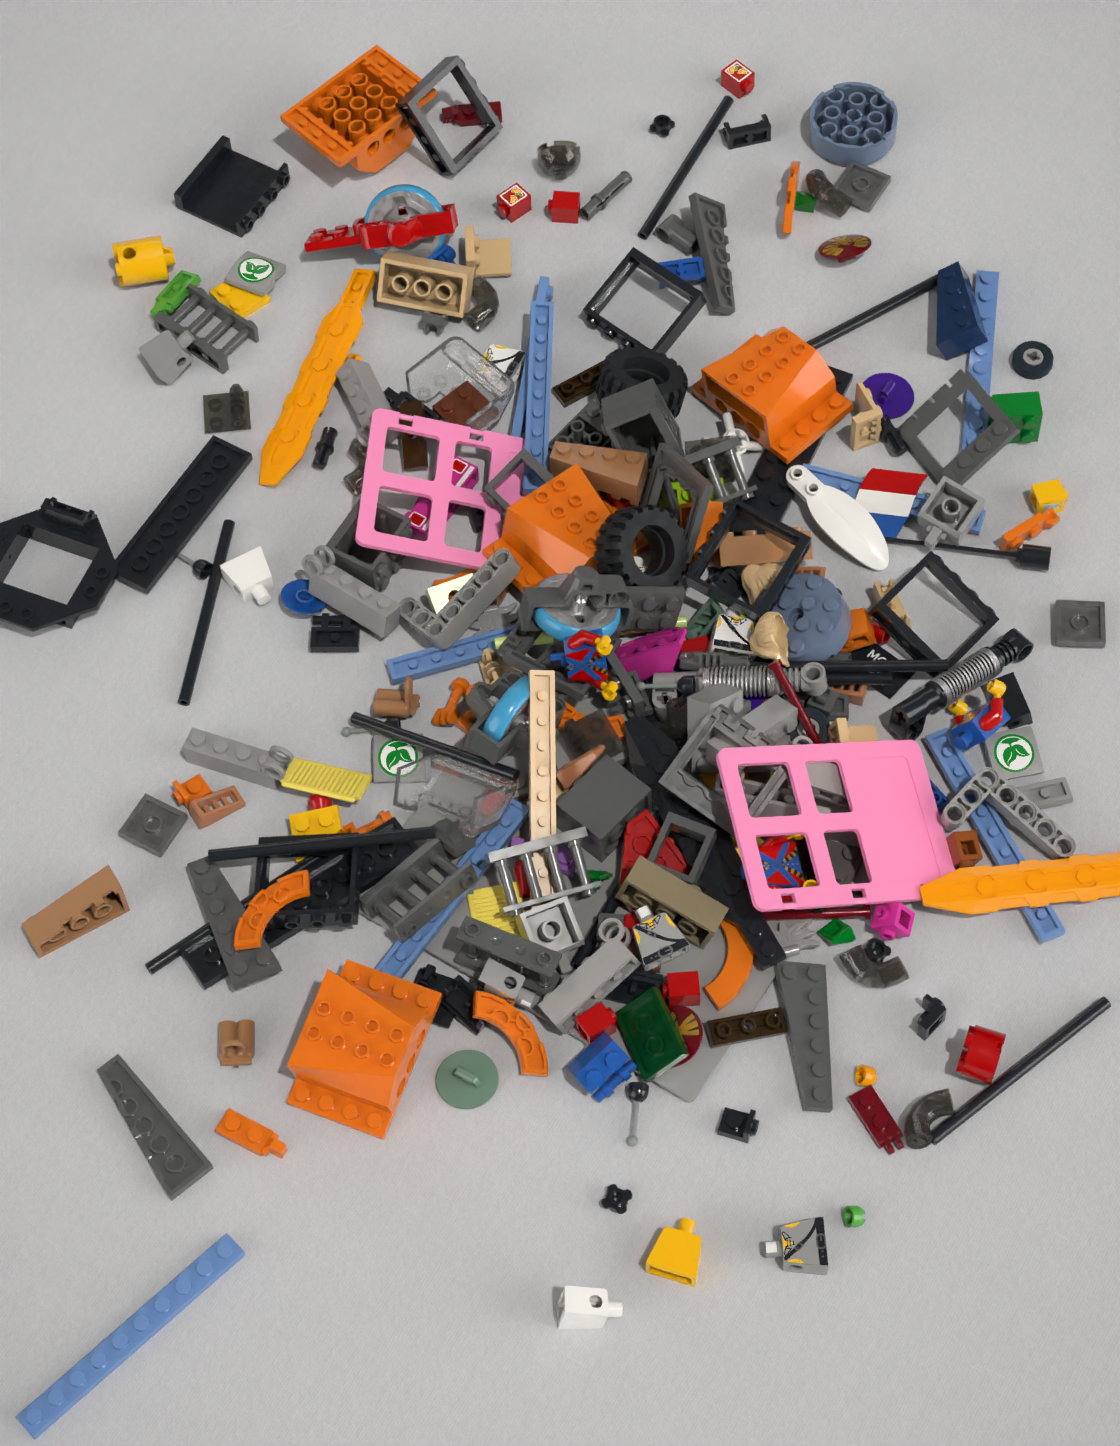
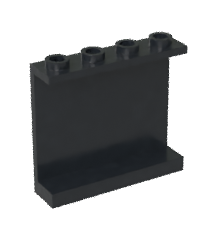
(230, 189)

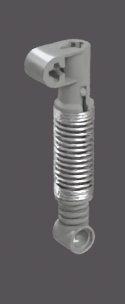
(749, 679)

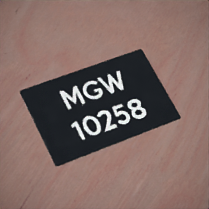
(876, 652)

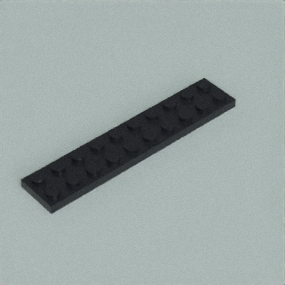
(769, 476)
(327, 890)

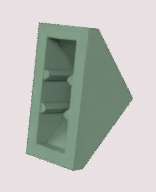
(704, 620)

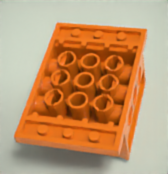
(356, 114)
(775, 392)
(556, 528)
(360, 1047)

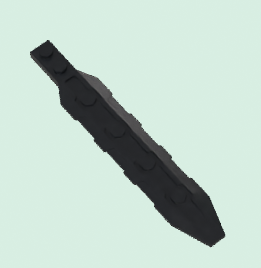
(650, 757)

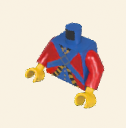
(586, 660)
(980, 722)
(782, 864)

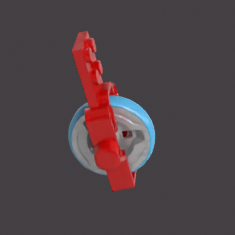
(410, 230)

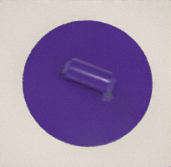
(890, 393)

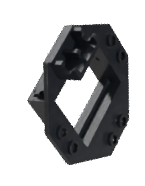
(69, 531)

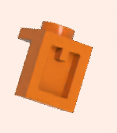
(190, 790)

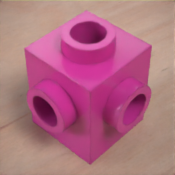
(892, 921)

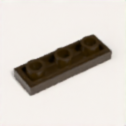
(578, 386)
(414, 450)
(732, 1030)

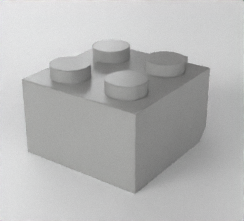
(949, 513)
(711, 697)
(554, 928)

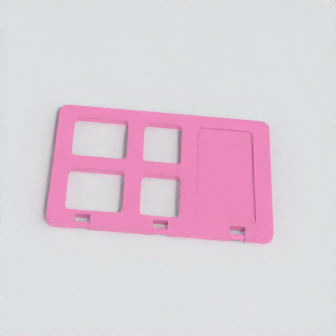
(440, 490)
(889, 812)

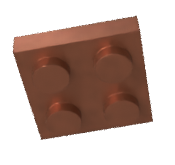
(460, 404)

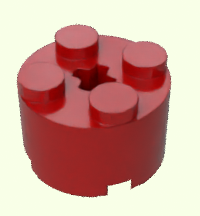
(982, 1054)

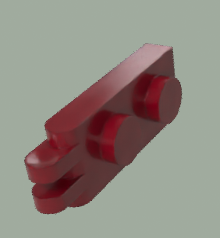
(876, 1119)

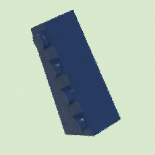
(957, 313)

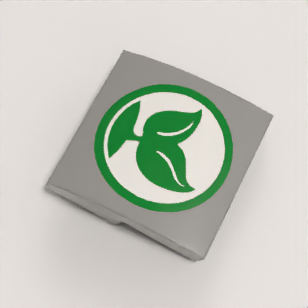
(255, 273)
(1014, 753)
(391, 754)

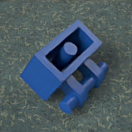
(599, 1063)

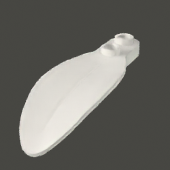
(841, 518)

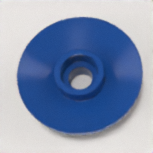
(297, 599)

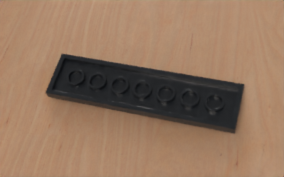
(181, 513)

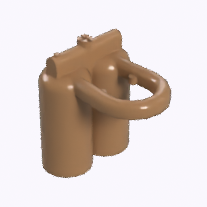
(396, 702)
(236, 1042)

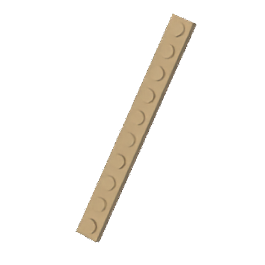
(542, 771)

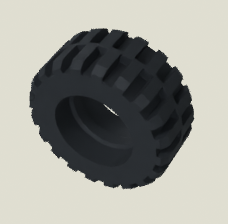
(635, 365)
(665, 542)

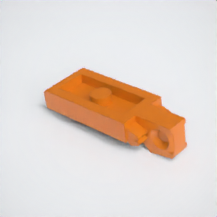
(1030, 528)
(250, 1135)

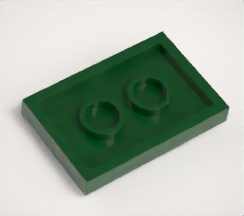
(651, 1034)

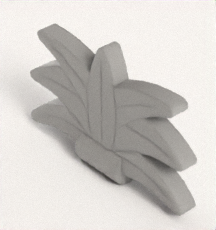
(494, 618)
(794, 938)

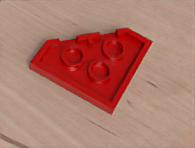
(639, 840)

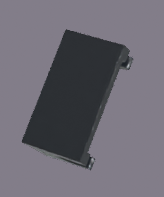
(747, 134)
(1014, 702)
(634, 986)
(459, 1002)

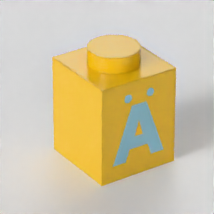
(1048, 495)

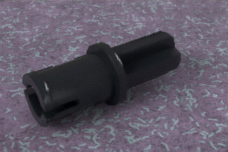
(892, 436)
(325, 447)

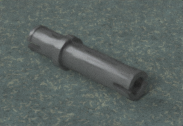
(600, 200)

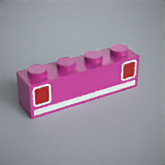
(464, 476)

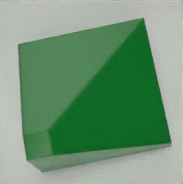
(805, 202)
(837, 932)

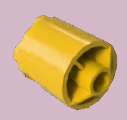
(142, 260)

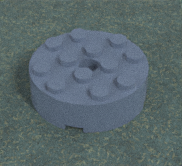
(853, 123)
(815, 617)

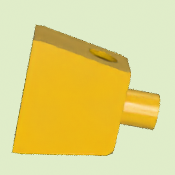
(676, 1254)

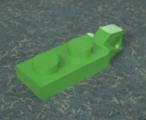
(174, 293)

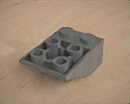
(584, 429)

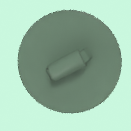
(467, 1079)

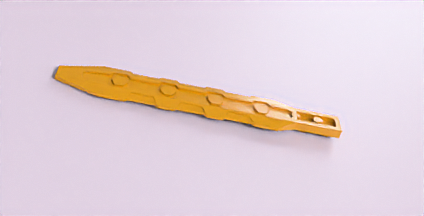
(316, 378)
(1025, 884)

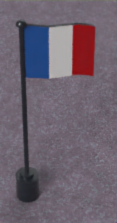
(890, 497)

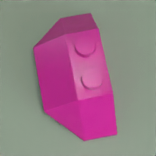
(652, 652)

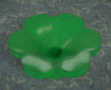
(598, 875)

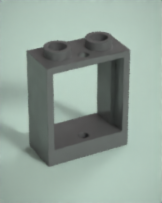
(525, 457)
(692, 830)

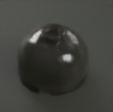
(559, 159)

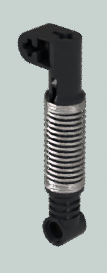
(910, 715)

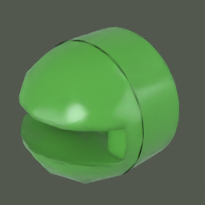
(853, 1216)

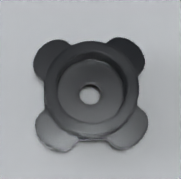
(662, 125)
(877, 945)
(616, 1206)

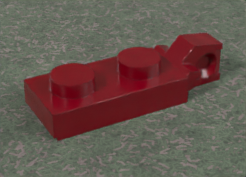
(466, 115)

